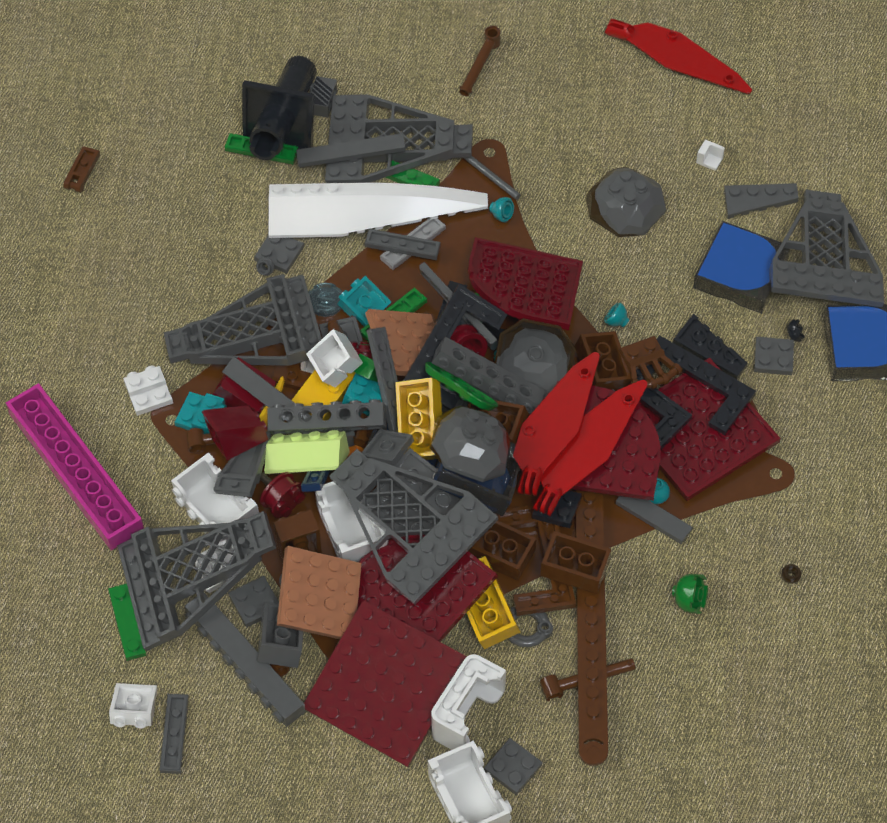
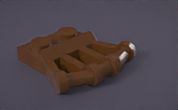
(645, 353)

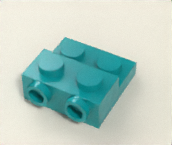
(362, 297)
(362, 390)
(191, 411)

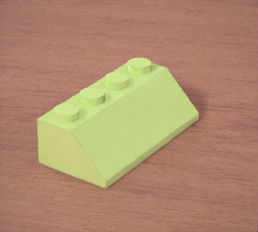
(306, 452)

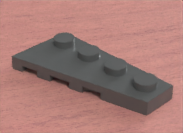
(748, 198)

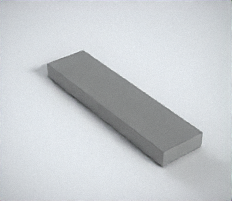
(427, 230)

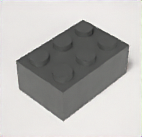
(277, 643)

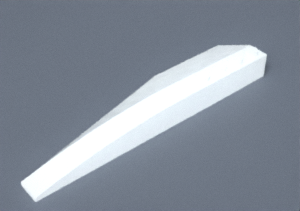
(353, 207)

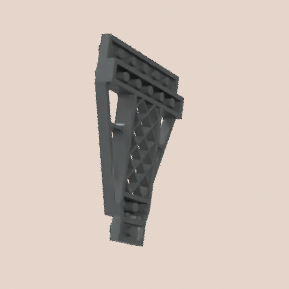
(351, 123)
(823, 281)
(295, 328)
(438, 548)
(151, 588)

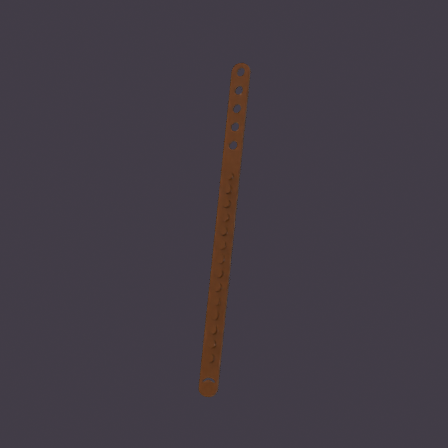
(591, 641)

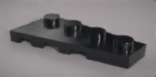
(704, 344)

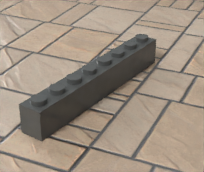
(242, 656)

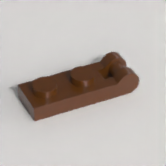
(81, 169)

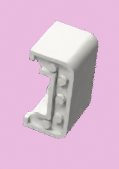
(196, 493)
(343, 524)
(472, 680)
(466, 788)

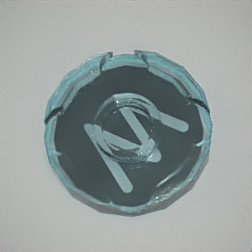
(325, 299)

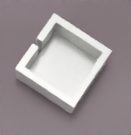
(334, 358)

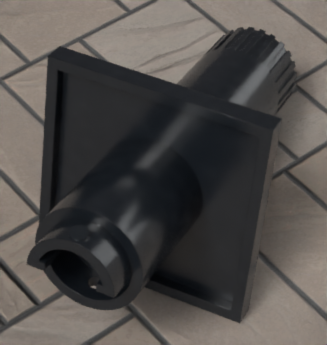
(280, 112)

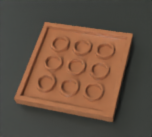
(405, 334)
(318, 592)

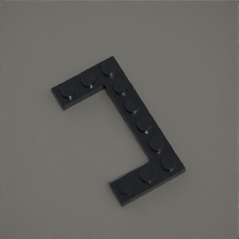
(459, 303)
(737, 393)
(673, 416)

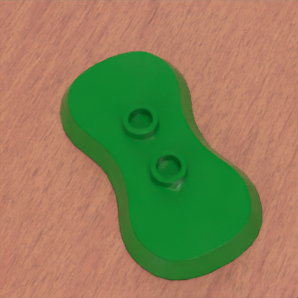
(465, 390)

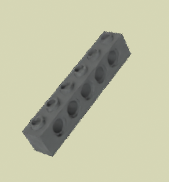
(486, 375)
(374, 421)

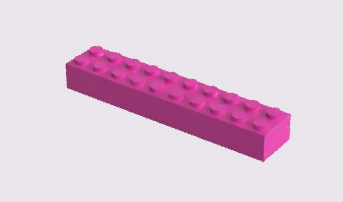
(74, 466)

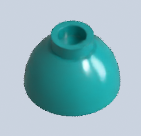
(502, 209)
(617, 316)
(662, 492)

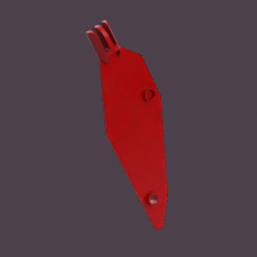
(677, 53)
(553, 424)
(591, 446)

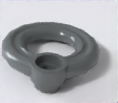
(536, 638)

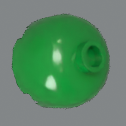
(691, 593)

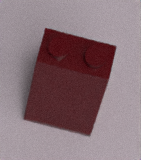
(235, 395)
(235, 429)

